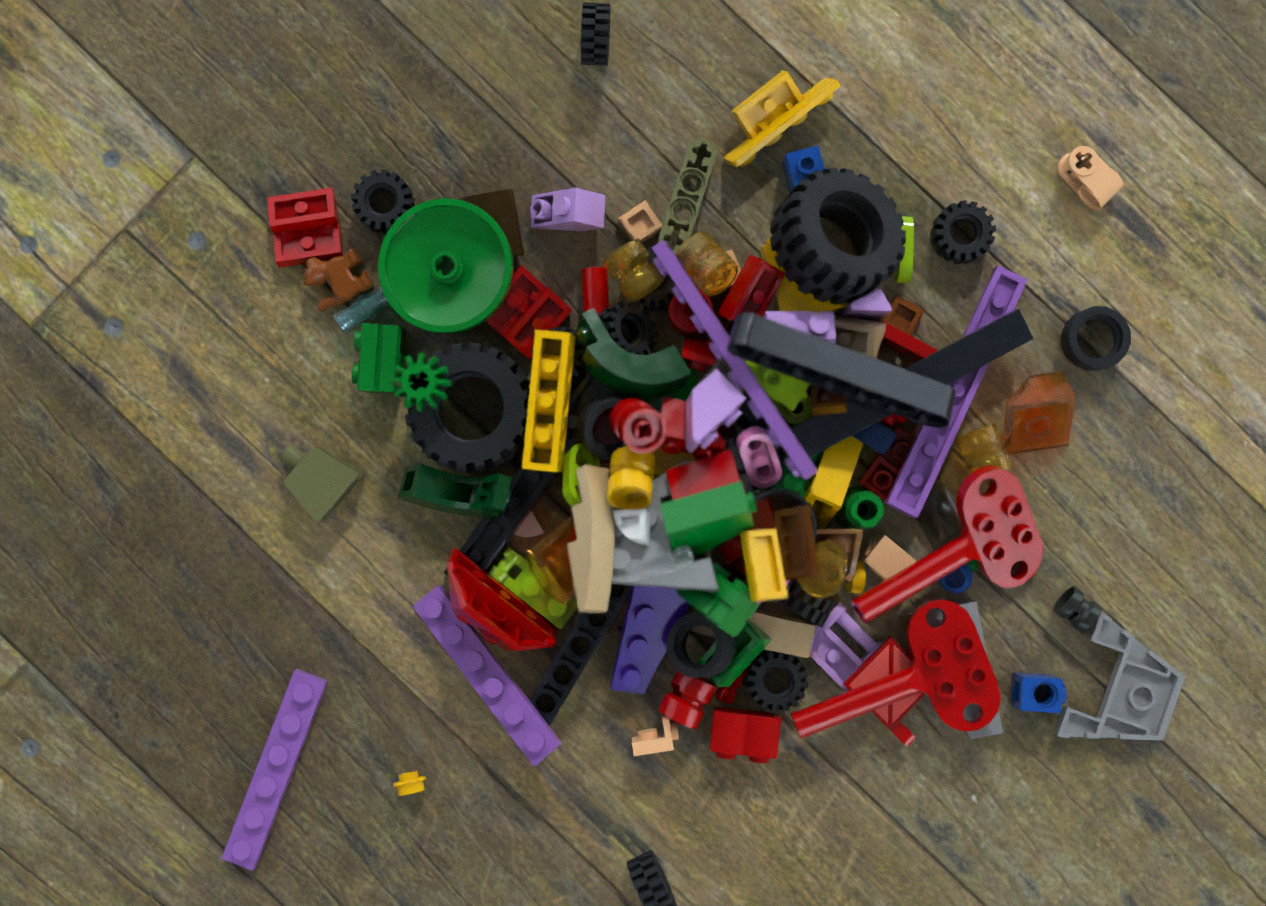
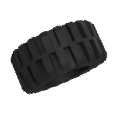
(861, 212)
(508, 436)

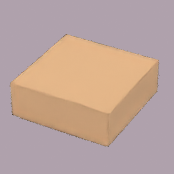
(640, 222)

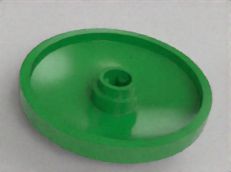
(445, 266)

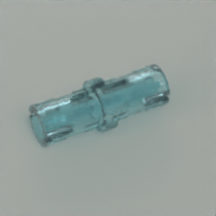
(361, 310)

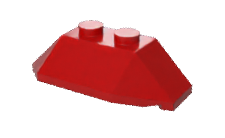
(495, 609)

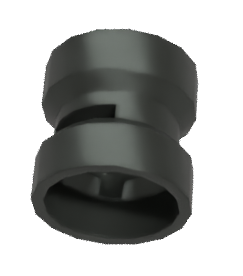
(1077, 609)

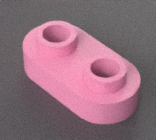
(757, 455)

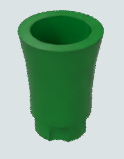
(847, 514)

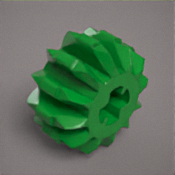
(420, 370)

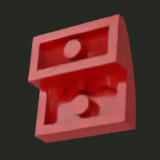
(305, 227)
(526, 309)

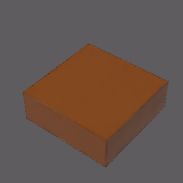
(903, 315)

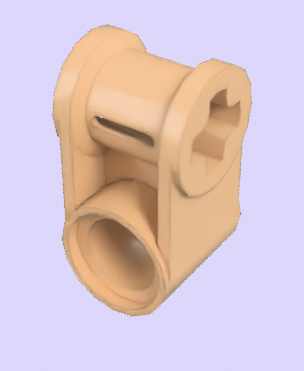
(1091, 179)

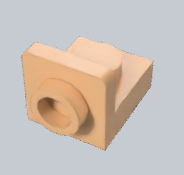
(651, 741)

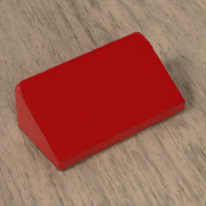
(752, 289)

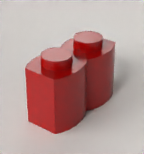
(744, 733)

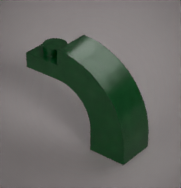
(627, 372)
(455, 493)

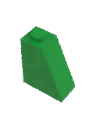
(708, 517)

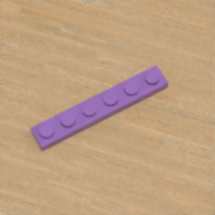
(488, 677)
(274, 769)

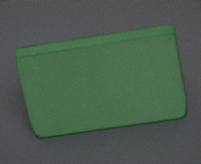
(748, 646)

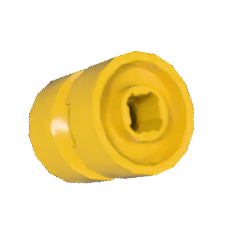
(630, 479)

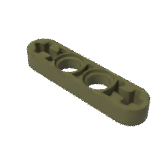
(685, 198)

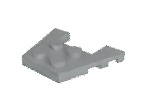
(698, 576)
(1137, 696)

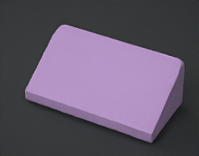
(871, 306)

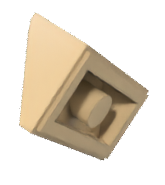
(859, 335)

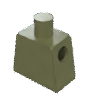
(319, 480)

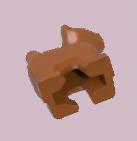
(341, 278)

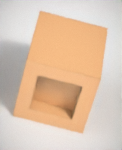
(886, 557)

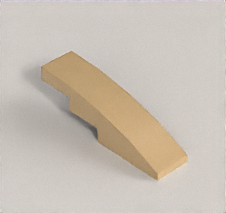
(593, 550)
(786, 633)

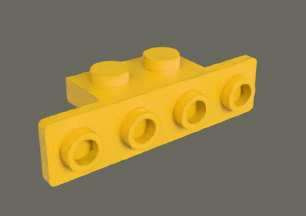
(774, 110)

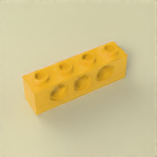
(549, 401)

